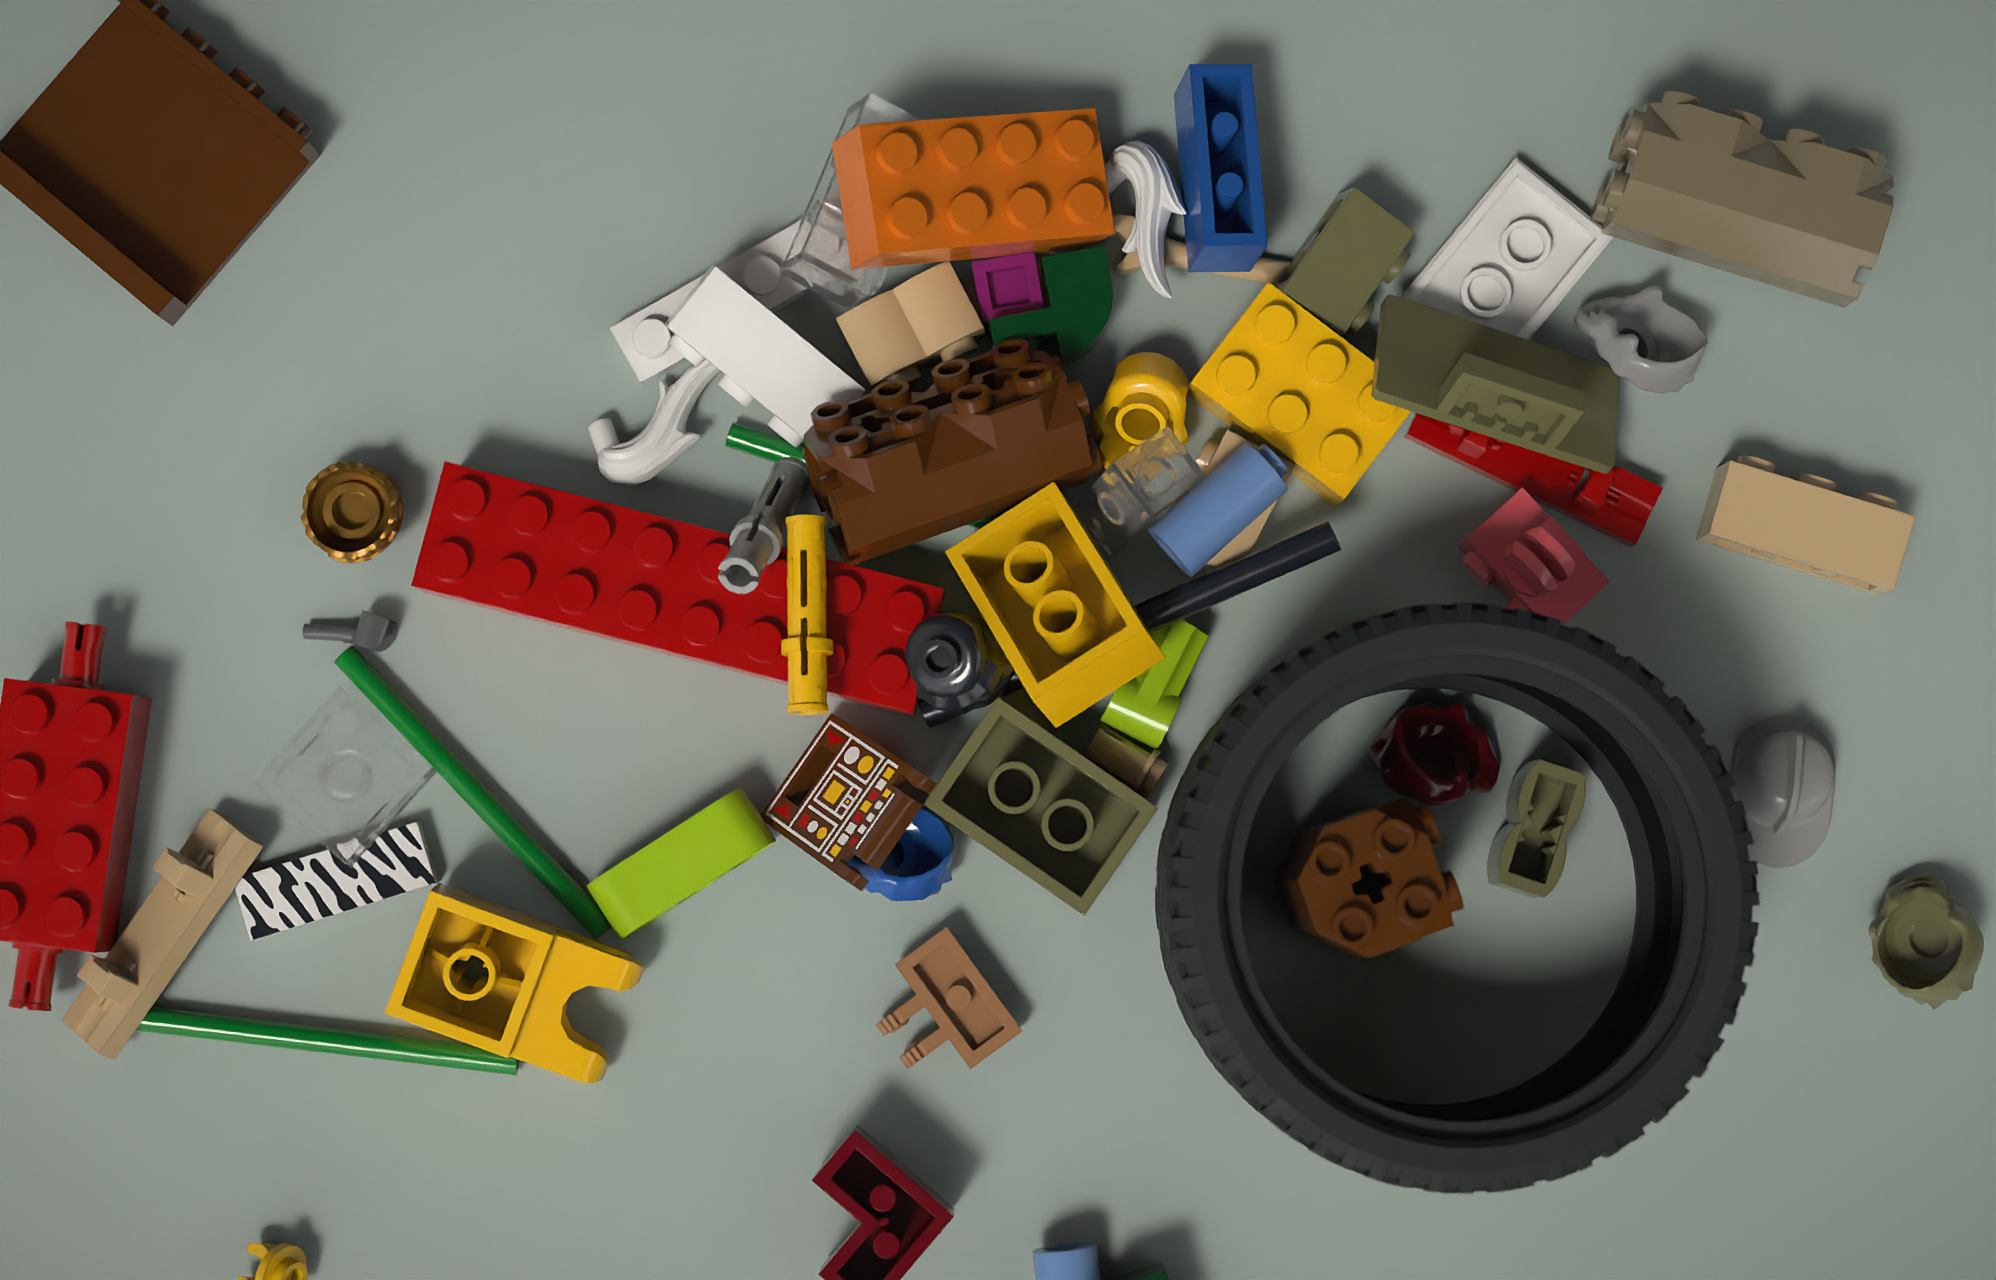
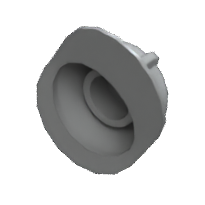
(1786, 788)

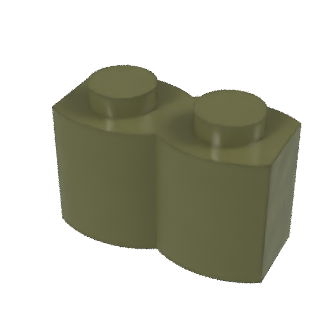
(1532, 845)

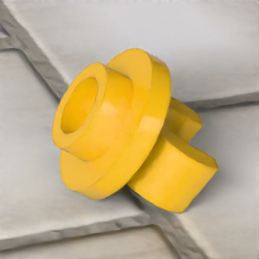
(278, 1262)

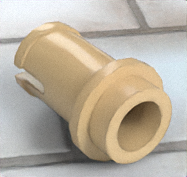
(1126, 761)

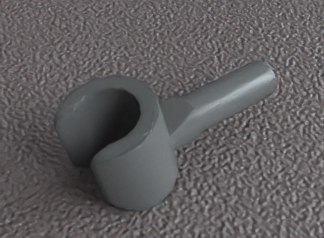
(372, 632)

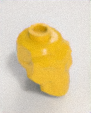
(1140, 402)

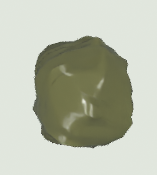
(1926, 941)

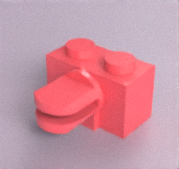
(1531, 560)

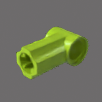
(1151, 700)

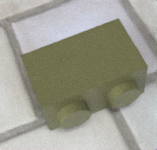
(1346, 261)

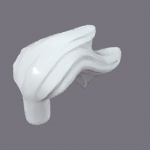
(1155, 200)
(662, 438)

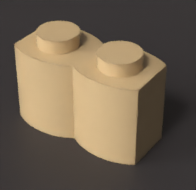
(912, 327)

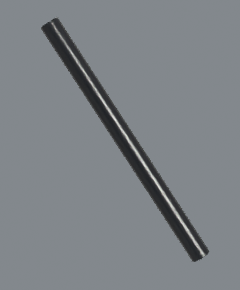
(1205, 592)

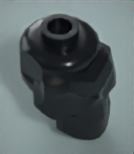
(956, 662)

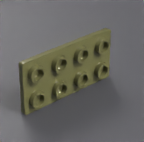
(1496, 384)

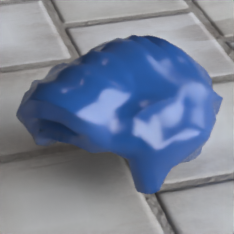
(916, 863)

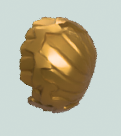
(352, 511)

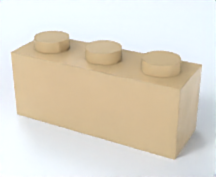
(1806, 525)

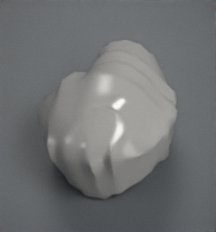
(1644, 339)

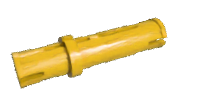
(807, 615)

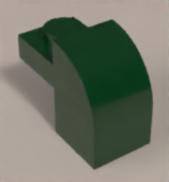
(1077, 311)

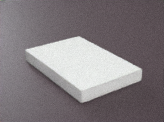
(1511, 256)

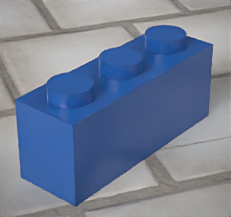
(1220, 168)

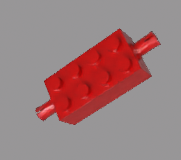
(66, 812)

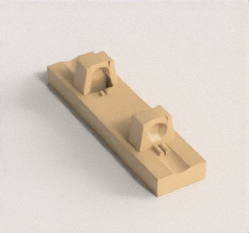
(160, 933)

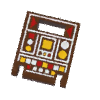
(846, 800)

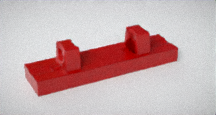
(1608, 503)

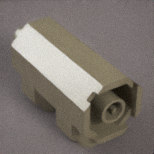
(1743, 202)

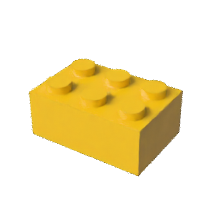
(1300, 393)
(1054, 605)

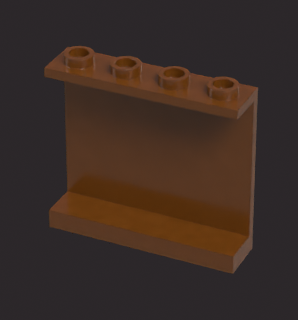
(153, 157)

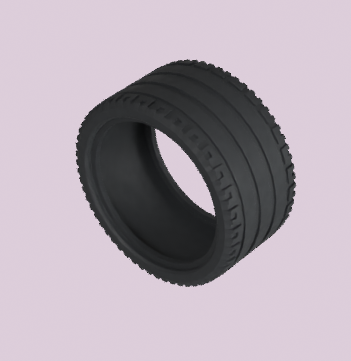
(1688, 925)

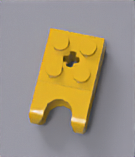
(526, 995)

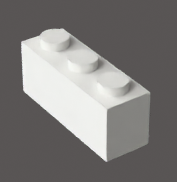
(757, 354)

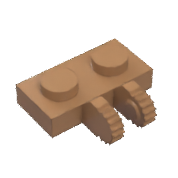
(957, 1000)

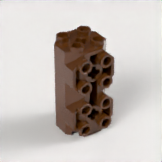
(940, 459)
(1400, 886)

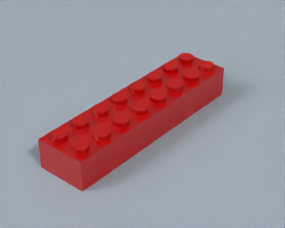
(658, 585)

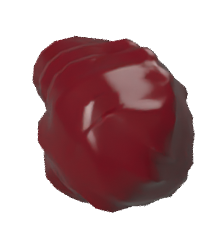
(1435, 754)

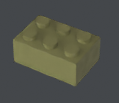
(1040, 806)

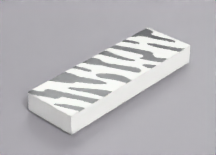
(326, 886)

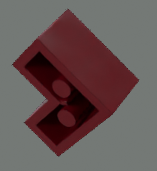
(893, 1208)

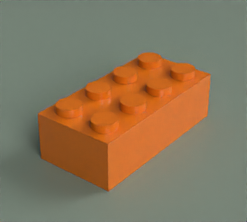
(972, 187)

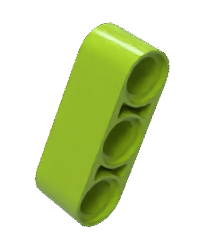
(681, 863)

